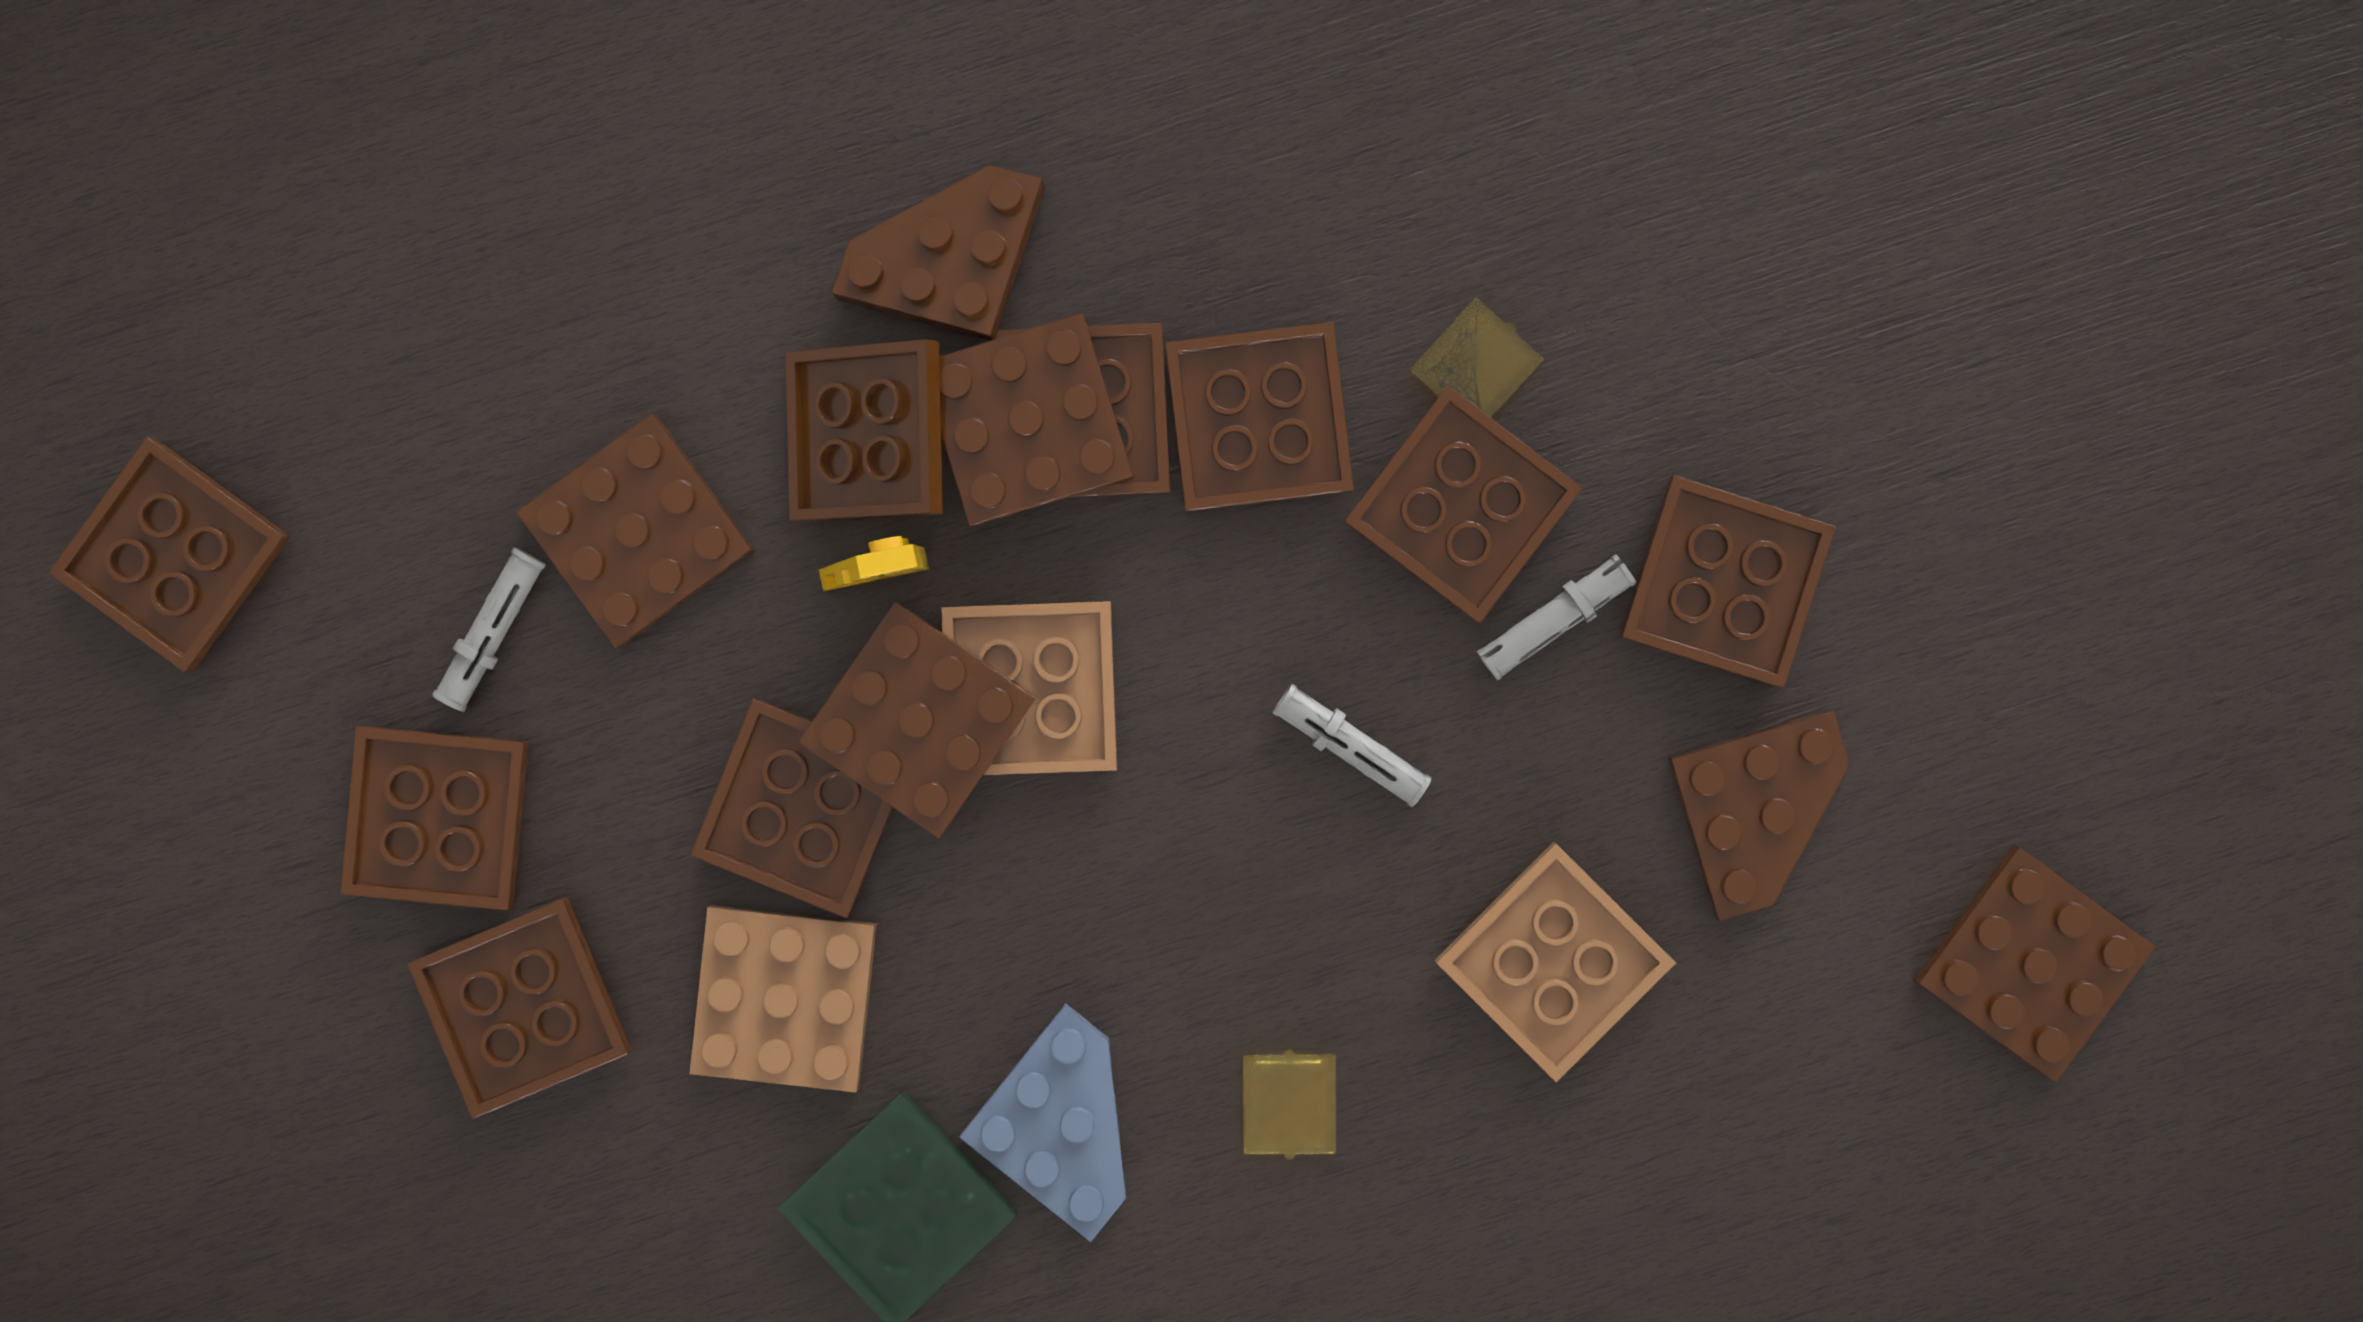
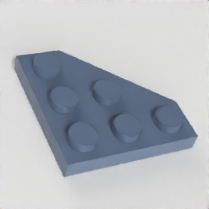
(1058, 1125)

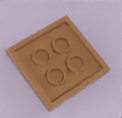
(1064, 661)
(1555, 961)
(783, 998)

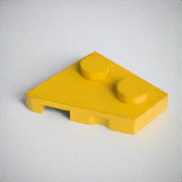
(886, 559)

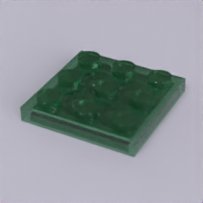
(898, 1210)

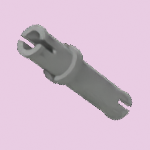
(1566, 610)
(488, 630)
(1332, 732)

